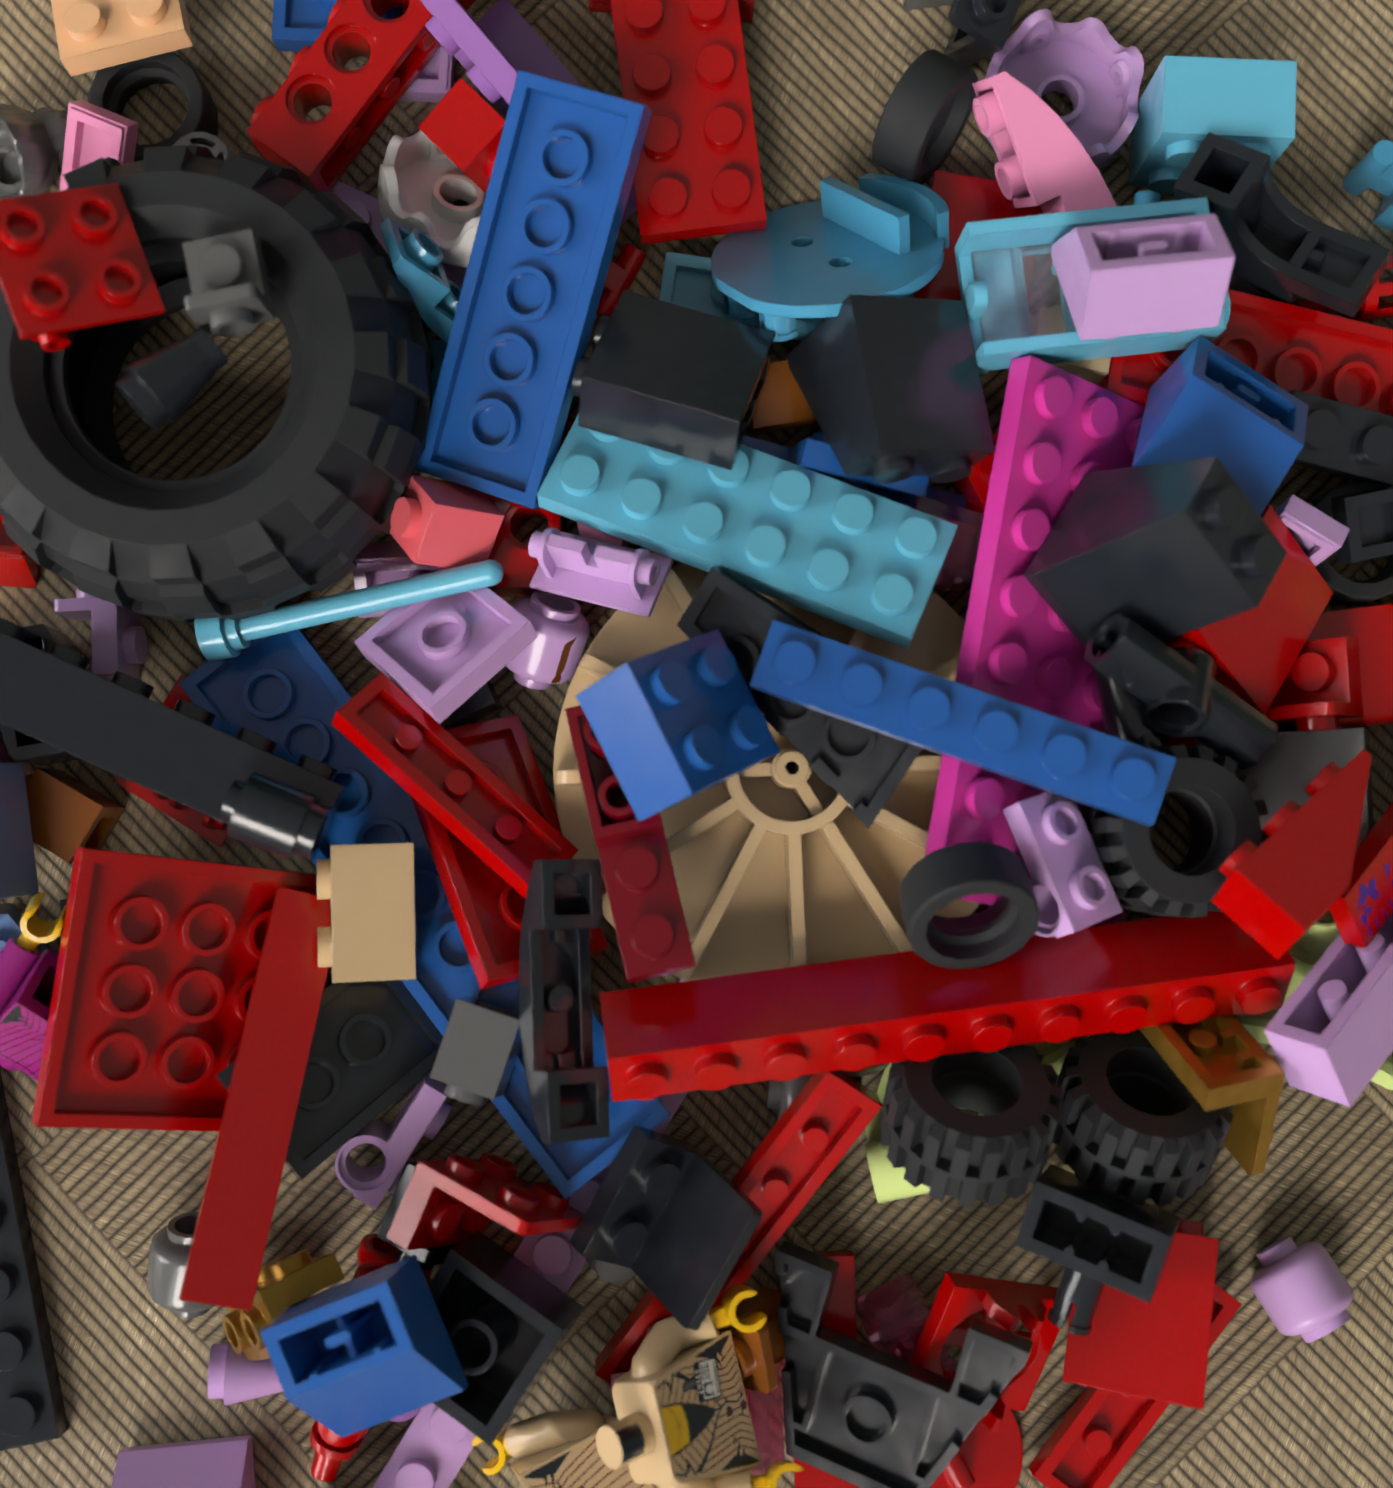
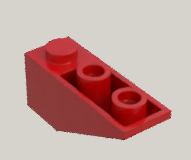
(1303, 864)

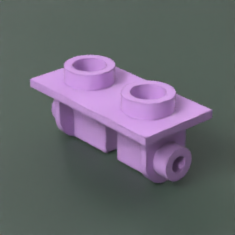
(598, 571)

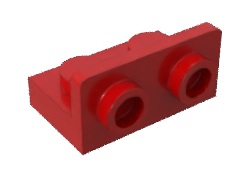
(1321, 686)

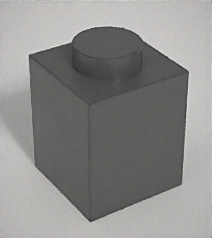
(477, 1051)

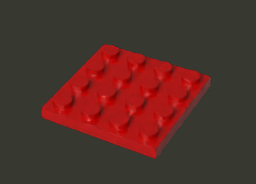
(152, 989)

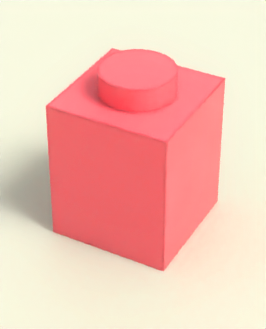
(444, 523)

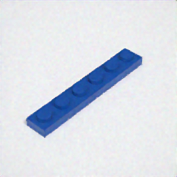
(963, 723)

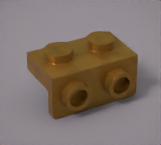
(279, 1287)

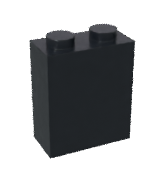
(673, 378)

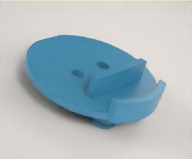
(820, 252)

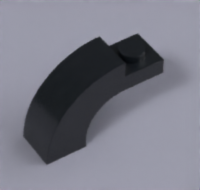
(1272, 239)

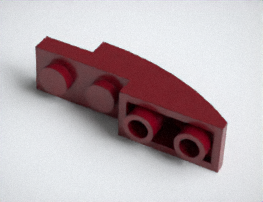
(634, 866)

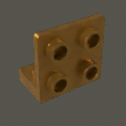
(1223, 1069)

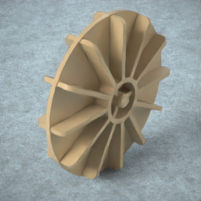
(775, 857)

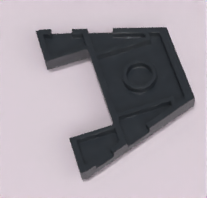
(868, 1410)

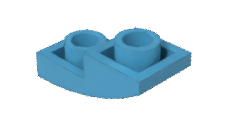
(420, 269)

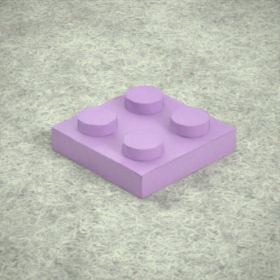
(446, 646)

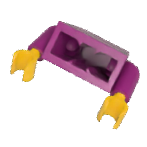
(27, 990)

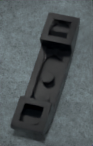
(556, 1001)

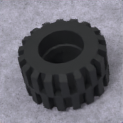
(1220, 820)
(1134, 1121)
(964, 1151)

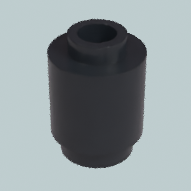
(274, 816)

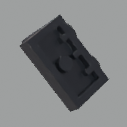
(669, 1222)

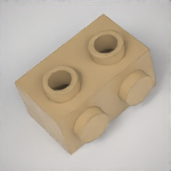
(370, 912)

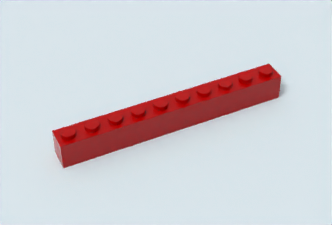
(907, 1009)

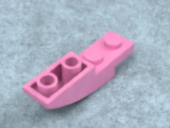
(1036, 150)

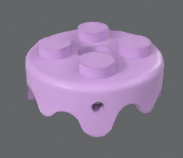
(1087, 68)

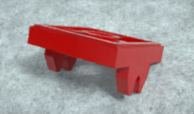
(1003, 1305)

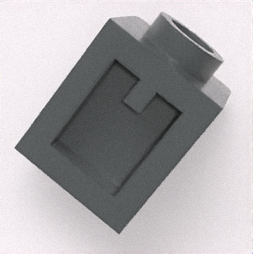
(227, 283)

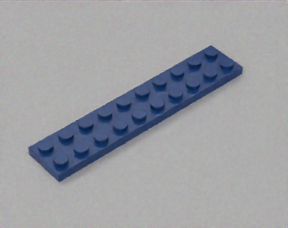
(291, 697)

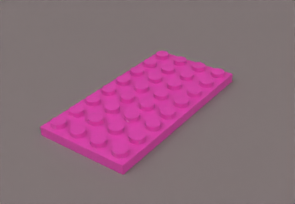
(1012, 640)

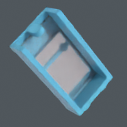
(1018, 301)

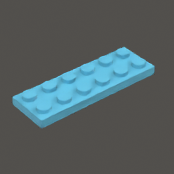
(761, 523)

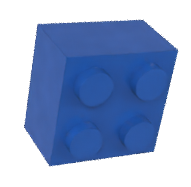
(677, 723)

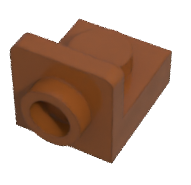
(759, 1350)

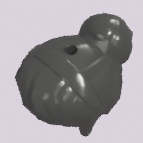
(30, 149)

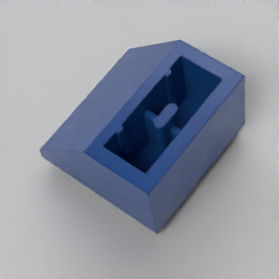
(1226, 410)
(365, 1350)

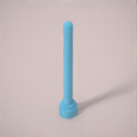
(226, 637)

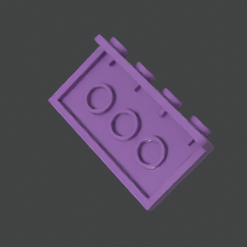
(496, 50)

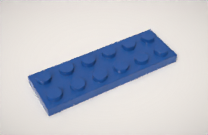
(532, 286)

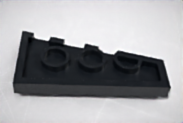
(848, 757)

